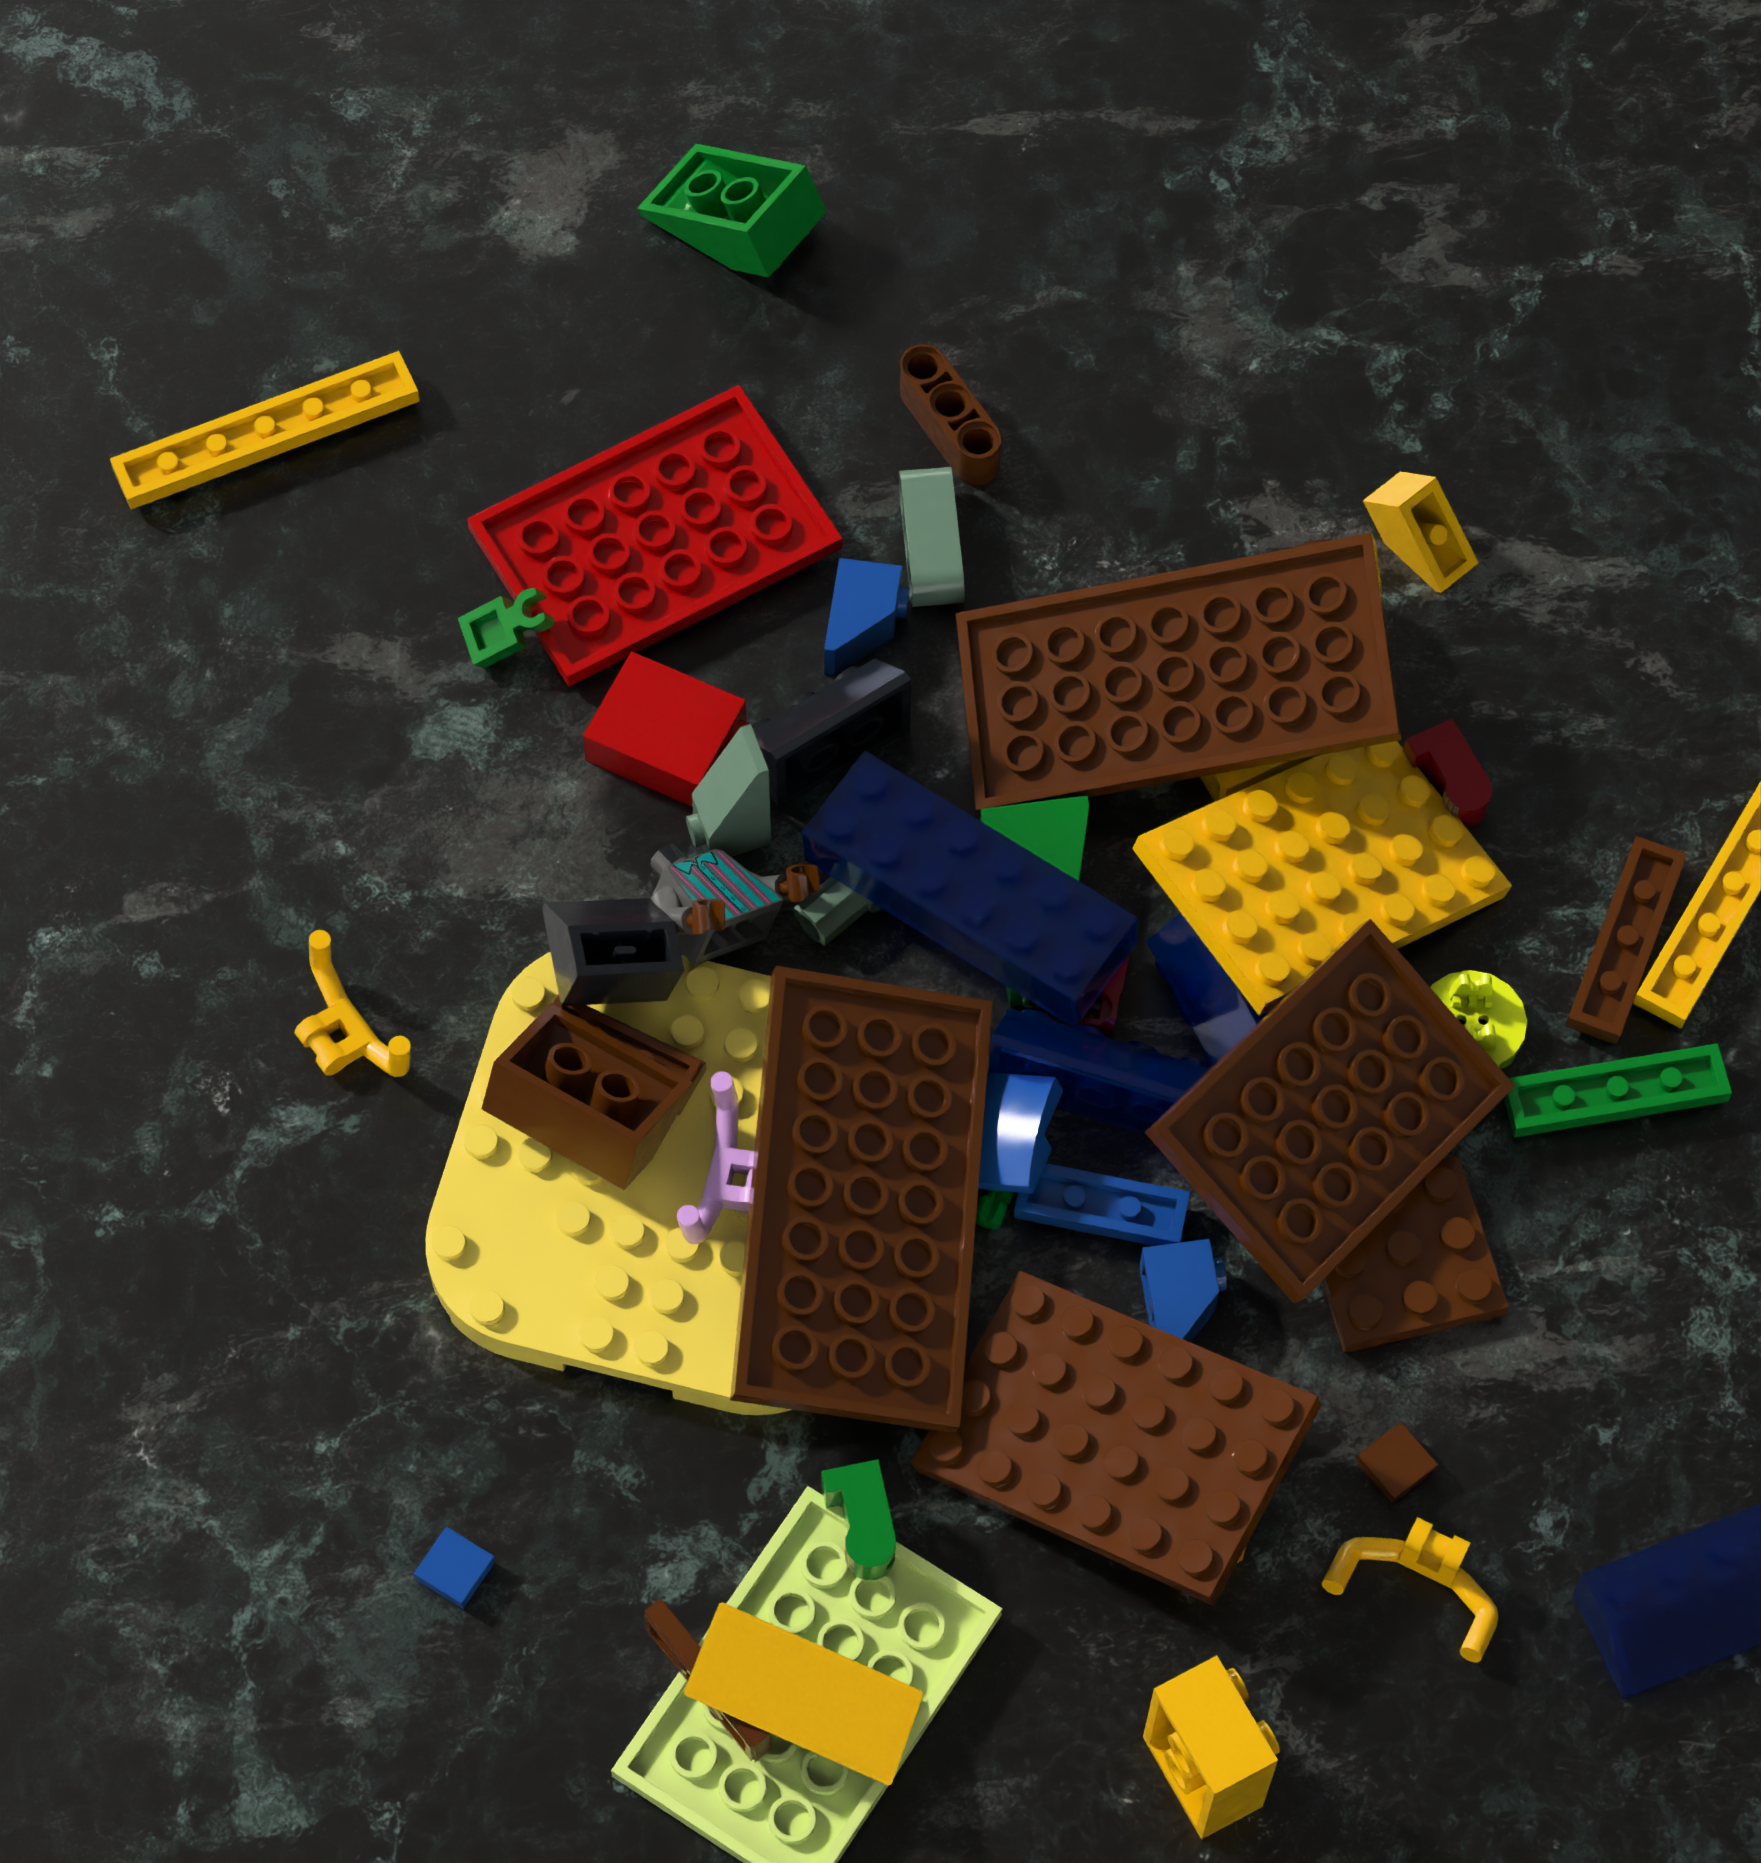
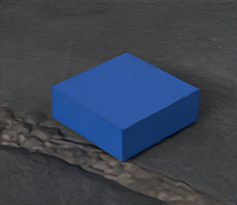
(454, 1567)

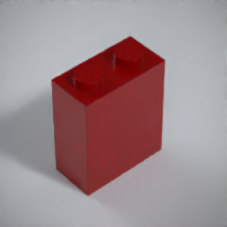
(662, 727)

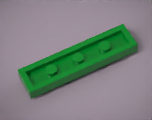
(1617, 1090)

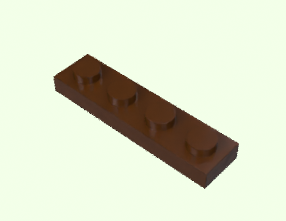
(1626, 940)

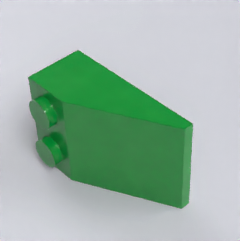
(736, 207)

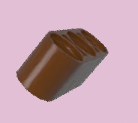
(948, 393)

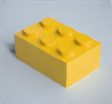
(1211, 1745)

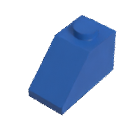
(863, 611)
(1181, 1286)

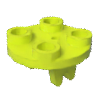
(1483, 996)

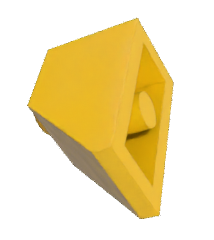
(1421, 528)

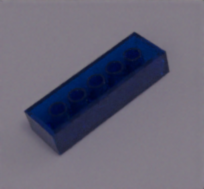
(970, 888)

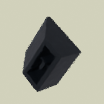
(612, 951)

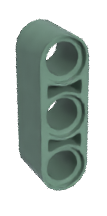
(931, 537)

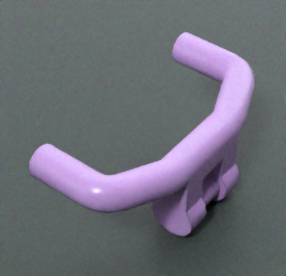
(726, 1160)

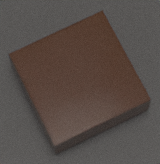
(1396, 1463)

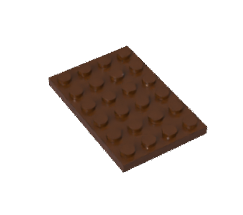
(1330, 1110)
(1119, 1436)

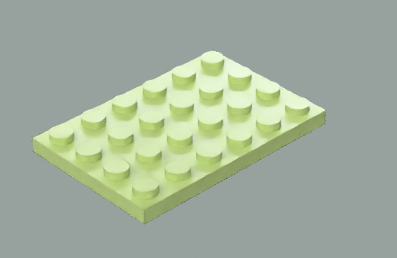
(791, 1800)

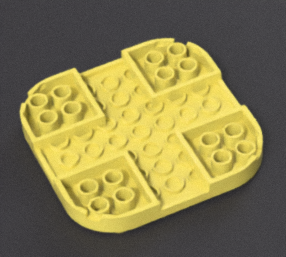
(595, 1275)

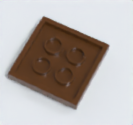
(1417, 1268)

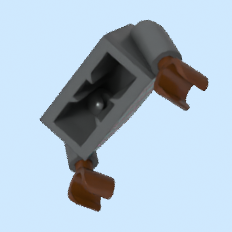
(720, 902)

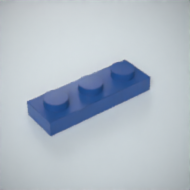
(1105, 1206)

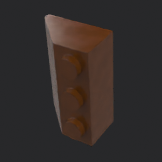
(585, 1095)

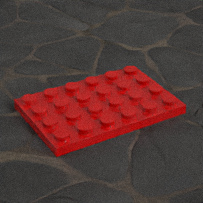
(656, 533)

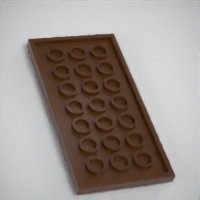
(1179, 675)
(863, 1201)

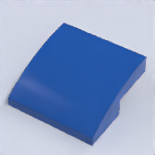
(1014, 1130)

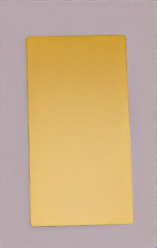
(804, 1693)

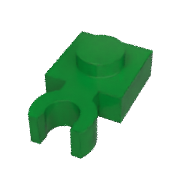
(498, 626)

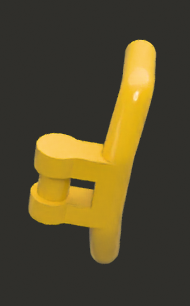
(342, 1015)
(1433, 1557)

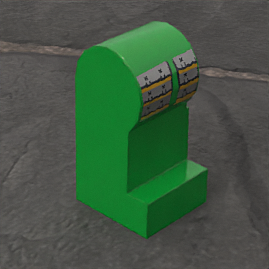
(870, 1533)

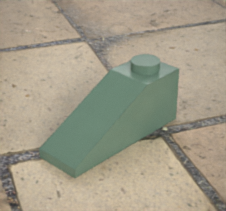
(733, 799)

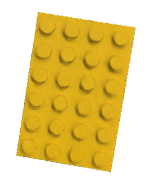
(1311, 856)

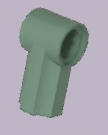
(831, 911)

